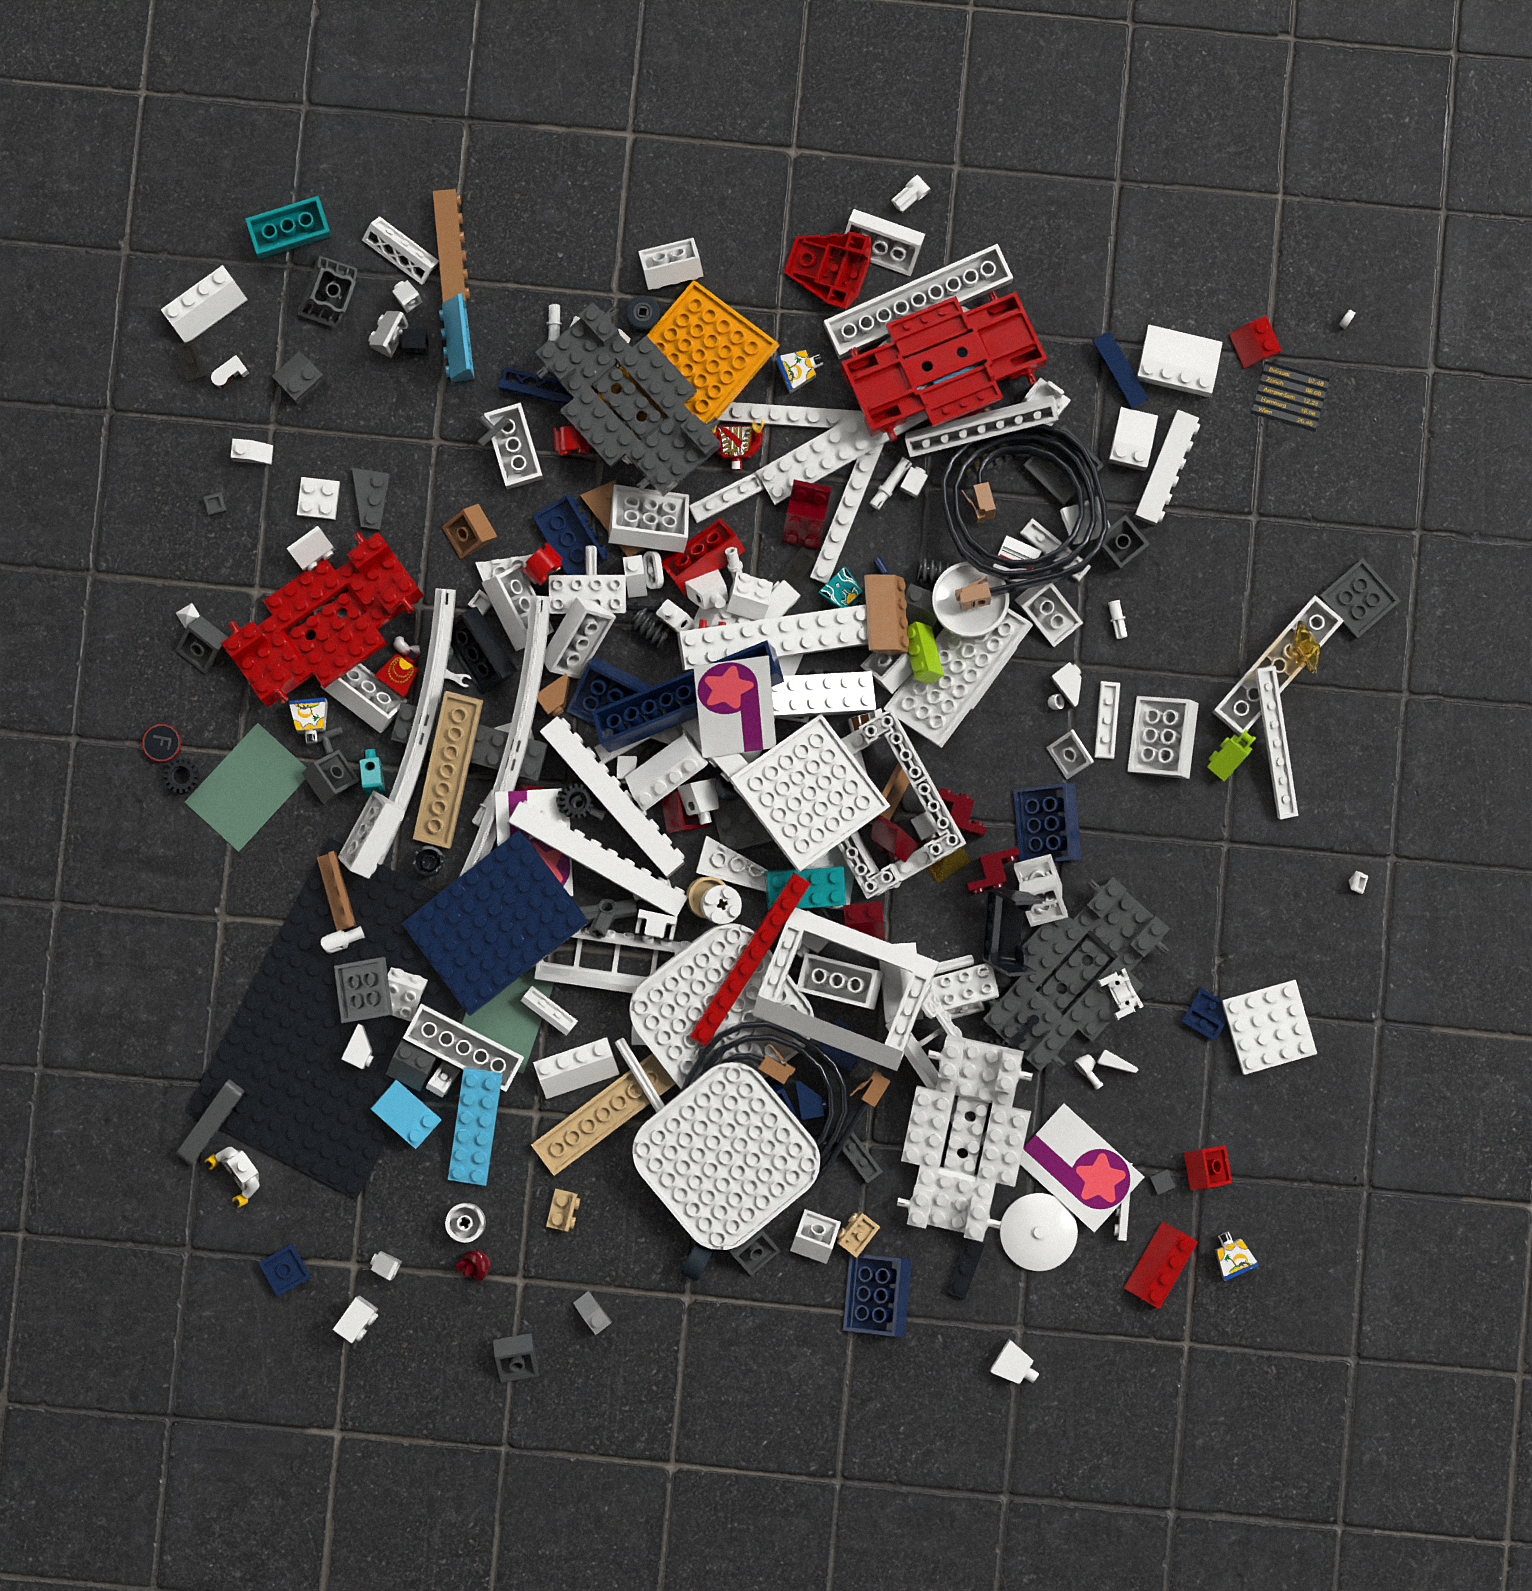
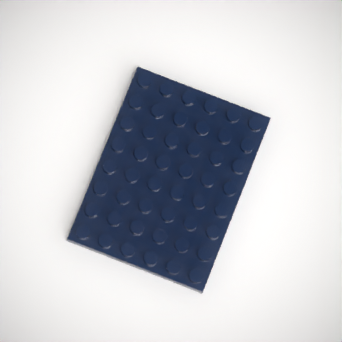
(495, 922)

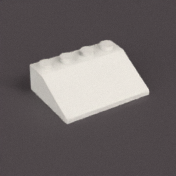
(1179, 361)
(649, 519)
(1163, 736)

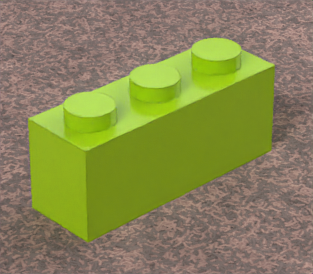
(923, 653)

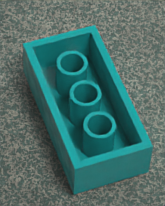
(288, 227)
(825, 890)

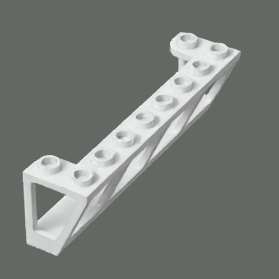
(605, 979)
(917, 1057)

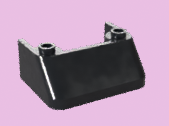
(1004, 929)

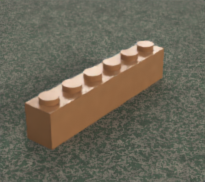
(450, 244)

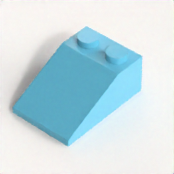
(406, 1114)

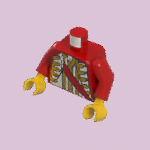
(739, 442)

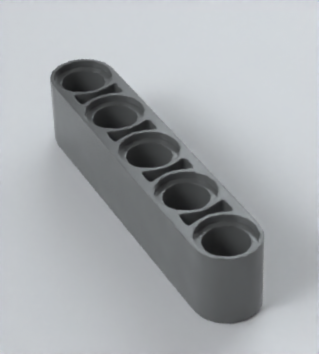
(210, 1122)

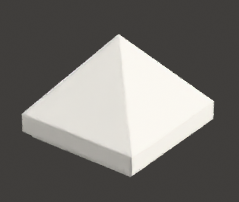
(187, 615)
(1358, 882)

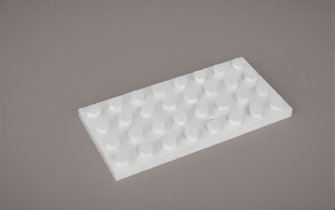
(967, 668)

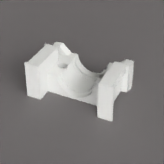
(1122, 993)

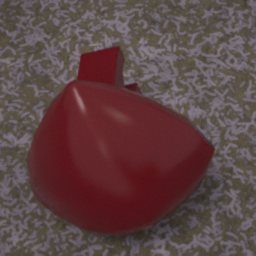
(474, 1264)

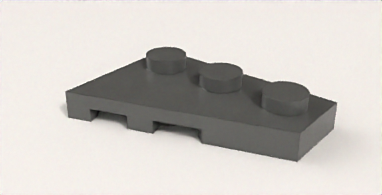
(371, 496)

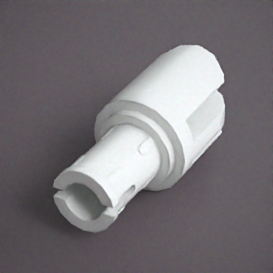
(340, 939)

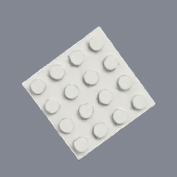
(1269, 1027)

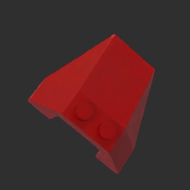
(831, 265)

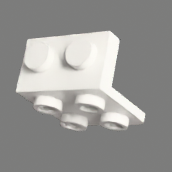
(1070, 515)
(405, 992)

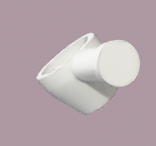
(594, 811)
(1085, 1065)

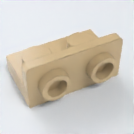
(562, 1210)
(857, 1233)

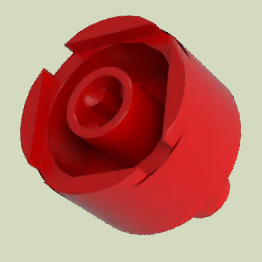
(569, 439)
(541, 563)

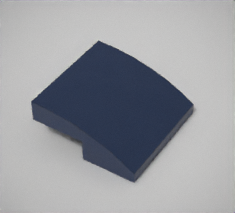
(1206, 1014)

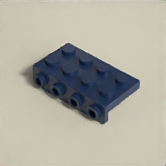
(569, 534)

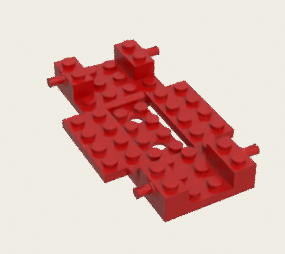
(888, 384)
(283, 661)

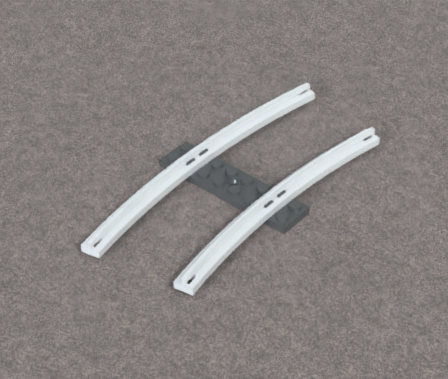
(508, 752)

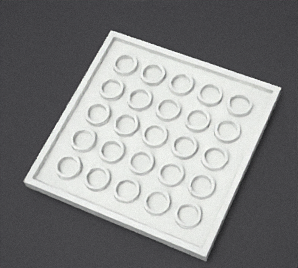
(809, 793)

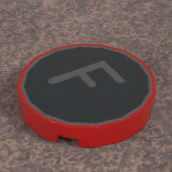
(161, 743)

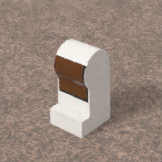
(228, 371)
(857, 721)

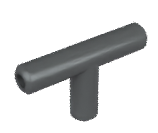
(492, 429)
(324, 737)

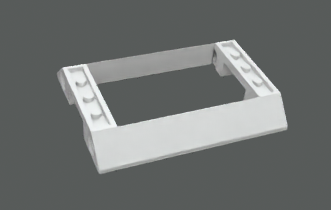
(853, 848)
(885, 1054)

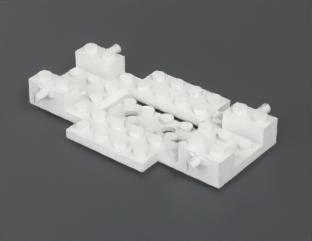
(953, 1194)

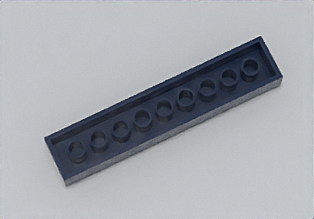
(664, 704)

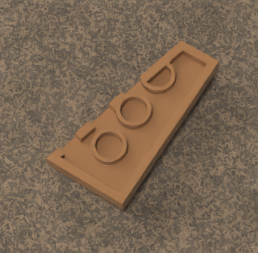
(600, 502)

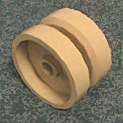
(697, 889)

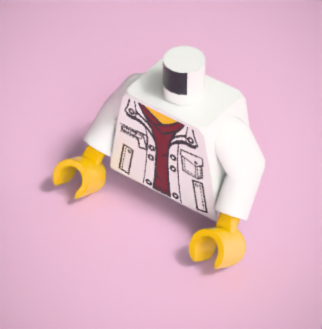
(240, 1169)

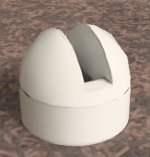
(1056, 701)

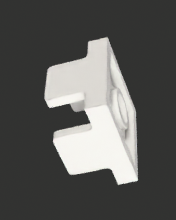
(1044, 389)
(656, 924)

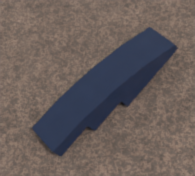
(1120, 369)

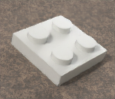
(318, 498)

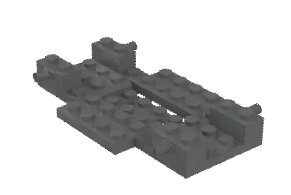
(588, 358)
(1115, 929)

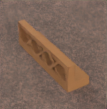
(894, 791)
(336, 891)

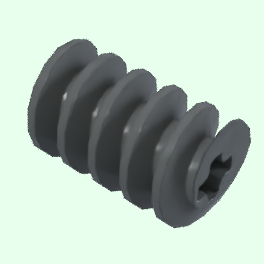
(931, 570)
(650, 626)

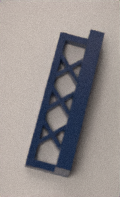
(534, 392)

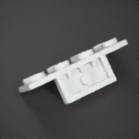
(604, 590)
(965, 990)

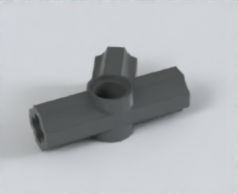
(605, 913)

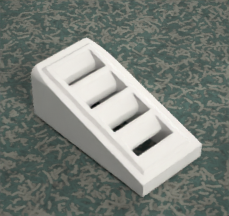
(1113, 1061)

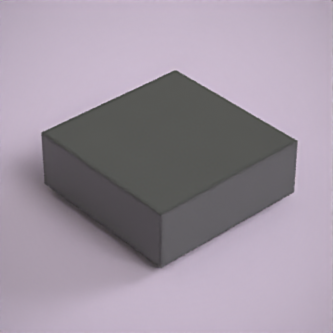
(215, 504)
(1162, 1182)

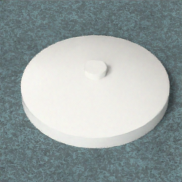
(971, 622)
(1038, 1232)

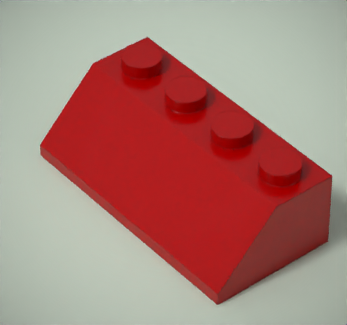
(702, 554)
(1160, 1264)

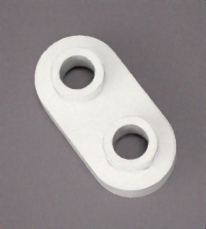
(653, 570)

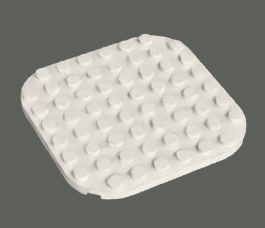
(679, 991)
(726, 1156)

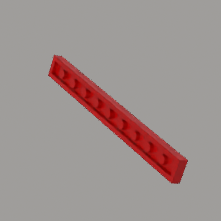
(749, 959)

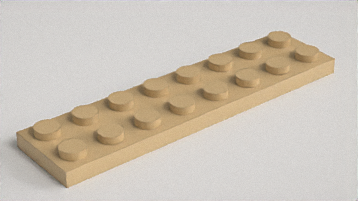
(448, 769)
(600, 1116)

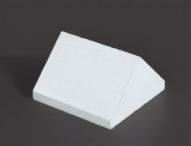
(1070, 754)

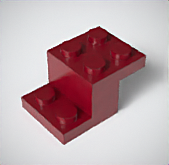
(806, 514)
(961, 811)
(992, 870)

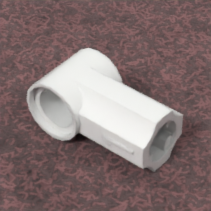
(914, 190)

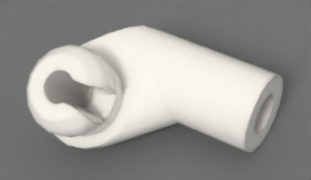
(403, 648)

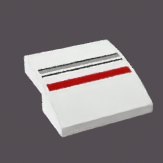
(1016, 550)

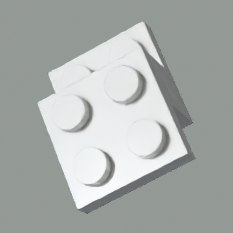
(1042, 880)

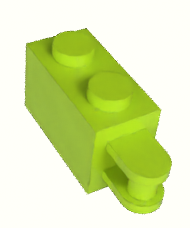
(1231, 755)

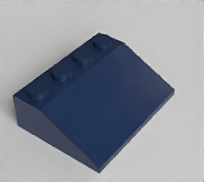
(601, 686)
(1047, 822)
(877, 1295)

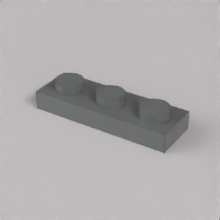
(860, 1157)

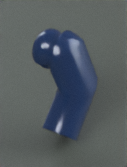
(881, 566)

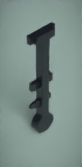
(635, 607)
(1034, 1019)

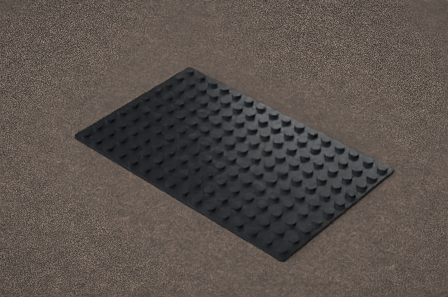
(291, 1039)

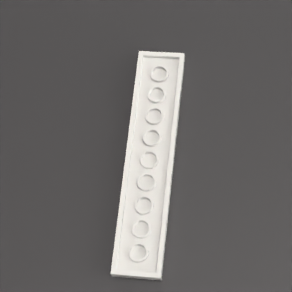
(826, 454)

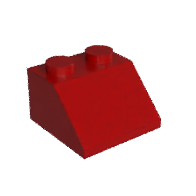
(1255, 342)
(1208, 1167)

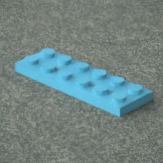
(475, 1126)

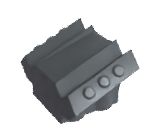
(328, 291)

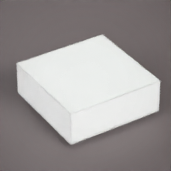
(482, 602)

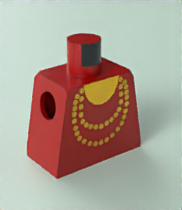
(400, 672)

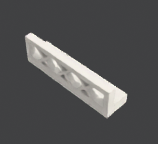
(402, 247)

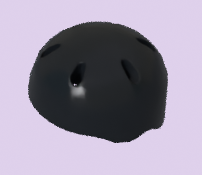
(725, 789)
(428, 862)

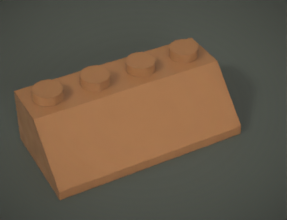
(886, 614)

